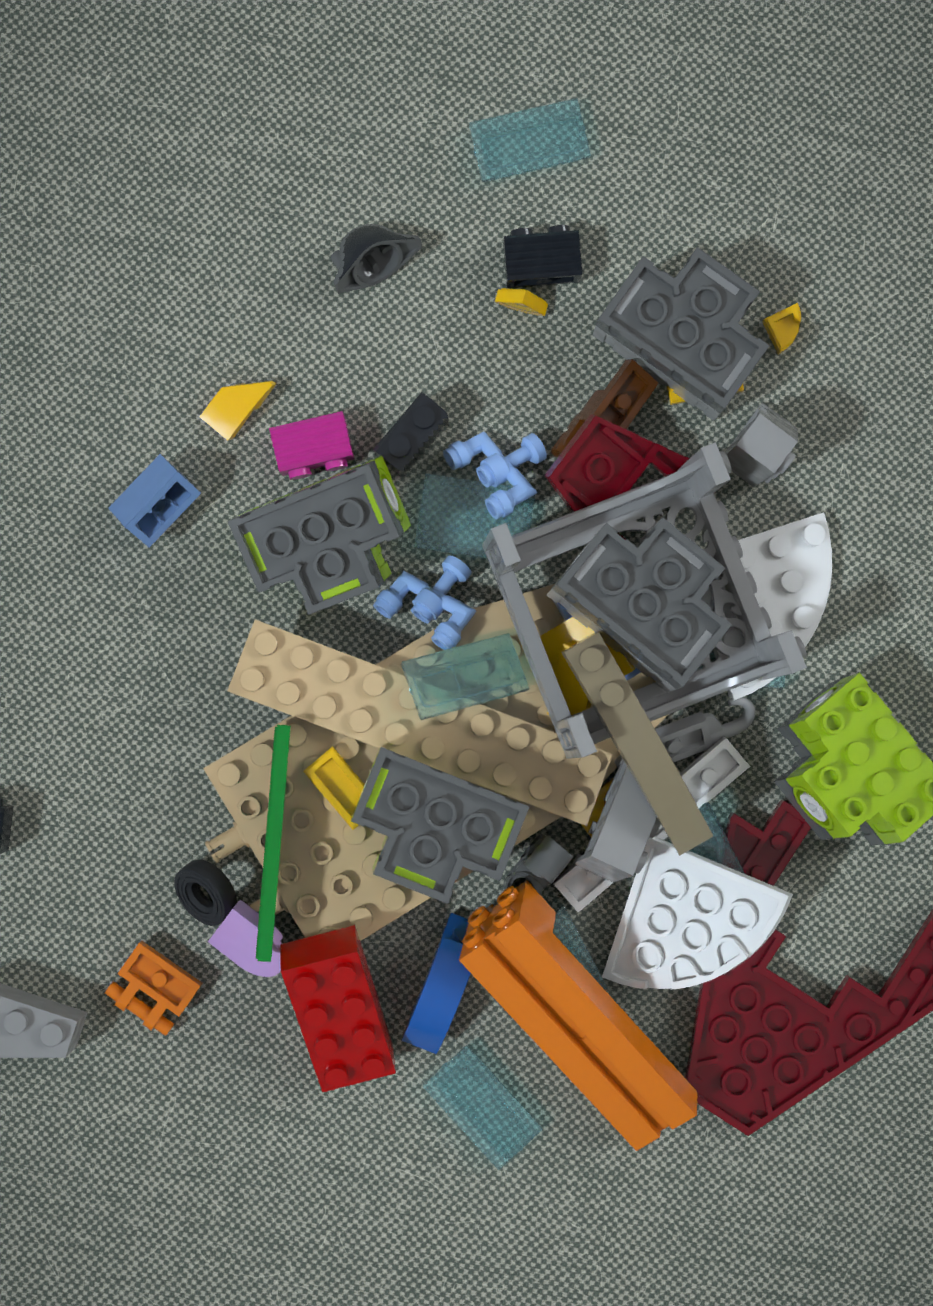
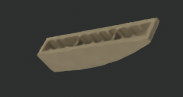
(637, 742)

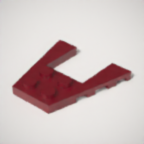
(605, 463)

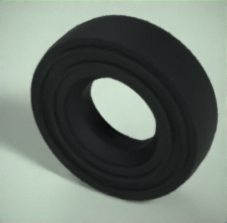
(215, 883)

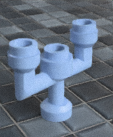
(499, 469)
(431, 601)

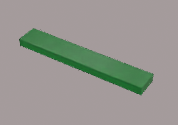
(272, 843)

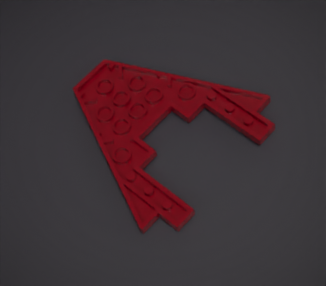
(767, 1042)

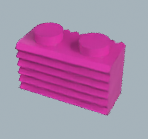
(312, 445)

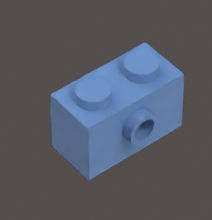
(154, 500)

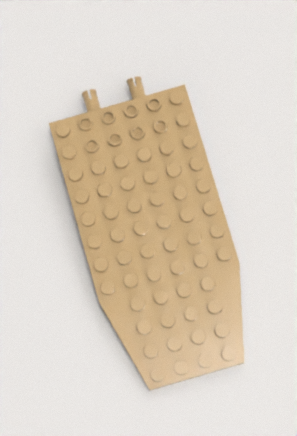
(325, 863)

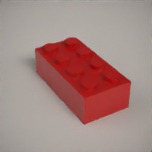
(337, 1008)

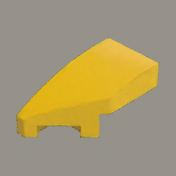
(234, 405)

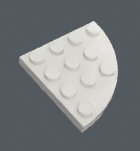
(791, 579)
(690, 921)

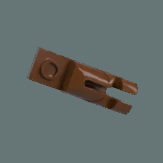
(616, 403)

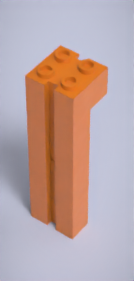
(573, 1017)

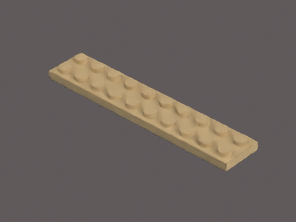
(380, 711)

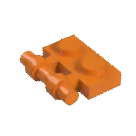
(160, 980)

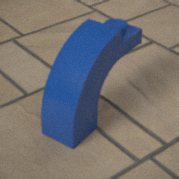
(440, 991)

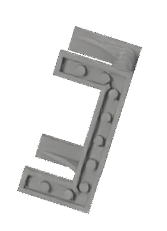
(687, 488)

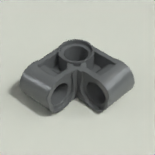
(540, 863)

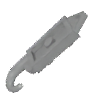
(700, 731)

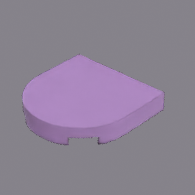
(238, 941)

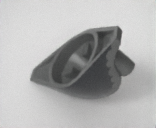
(371, 255)

